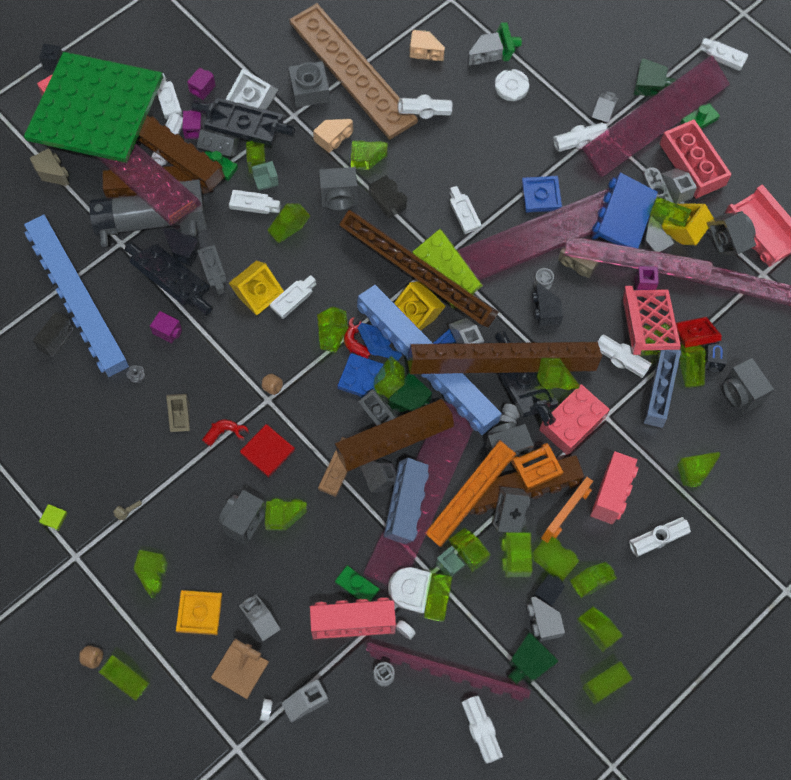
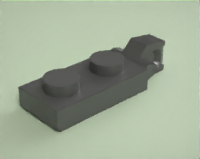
(212, 268)

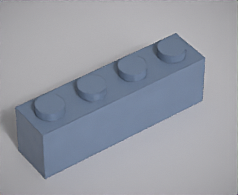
(662, 388)
(406, 501)

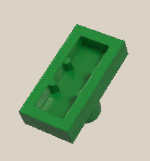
(507, 41)
(703, 116)
(229, 167)
(356, 585)

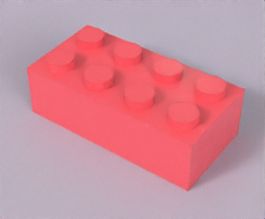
(693, 153)
(352, 619)

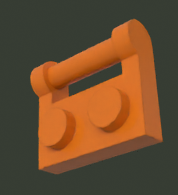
(540, 471)

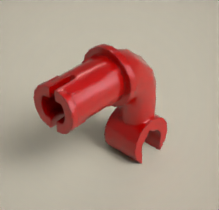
(352, 344)
(219, 427)

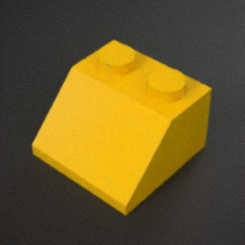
(695, 225)
(256, 287)
(419, 304)

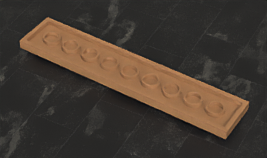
(352, 70)

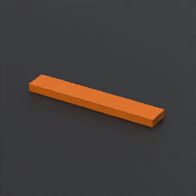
(470, 493)

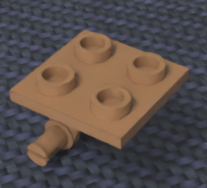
(240, 668)

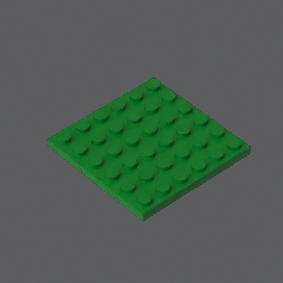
(94, 107)

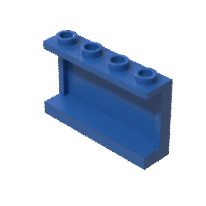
(624, 212)

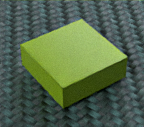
(53, 517)

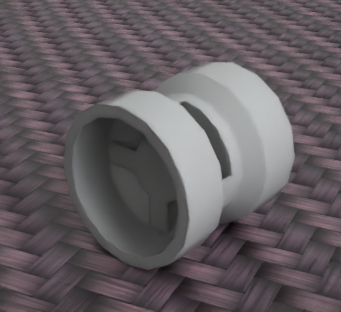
(544, 277)
(509, 414)
(384, 674)

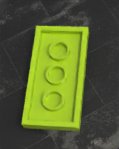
(444, 256)

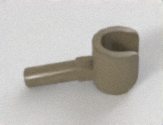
(122, 513)

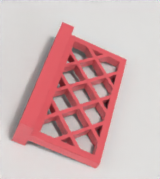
(635, 324)

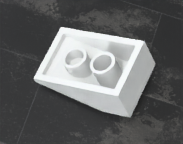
(251, 91)

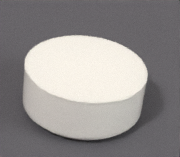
(405, 629)
(266, 709)

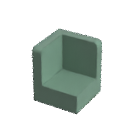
(265, 176)
(449, 562)

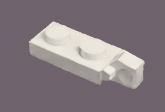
(724, 53)
(168, 98)
(253, 202)
(464, 211)
(293, 296)

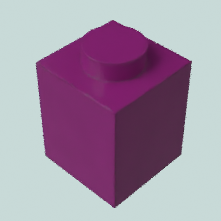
(201, 83)
(192, 124)
(646, 278)
(166, 327)

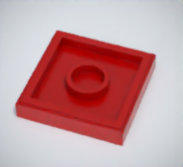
(697, 332)
(267, 450)

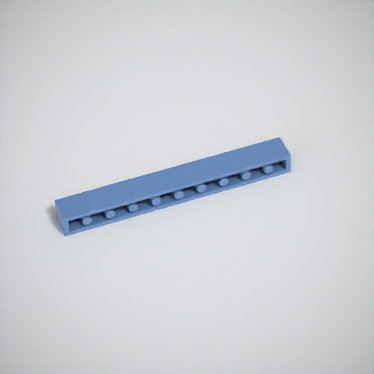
(76, 296)
(454, 387)

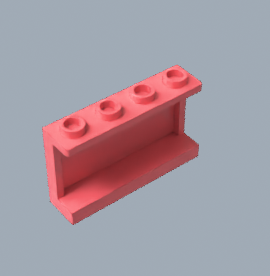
(770, 223)

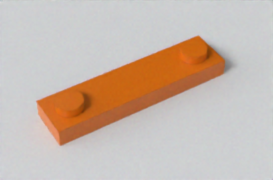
(554, 528)

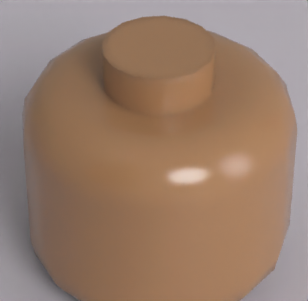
(272, 384)
(91, 657)

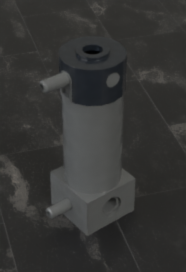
(133, 213)

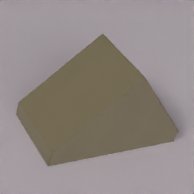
(178, 412)

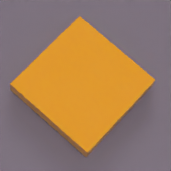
(199, 612)

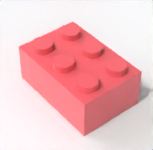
(575, 419)
(615, 488)

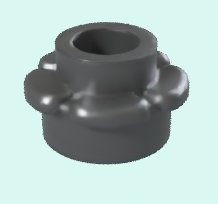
(136, 378)

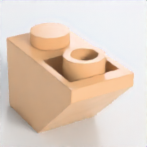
(426, 46)
(332, 133)

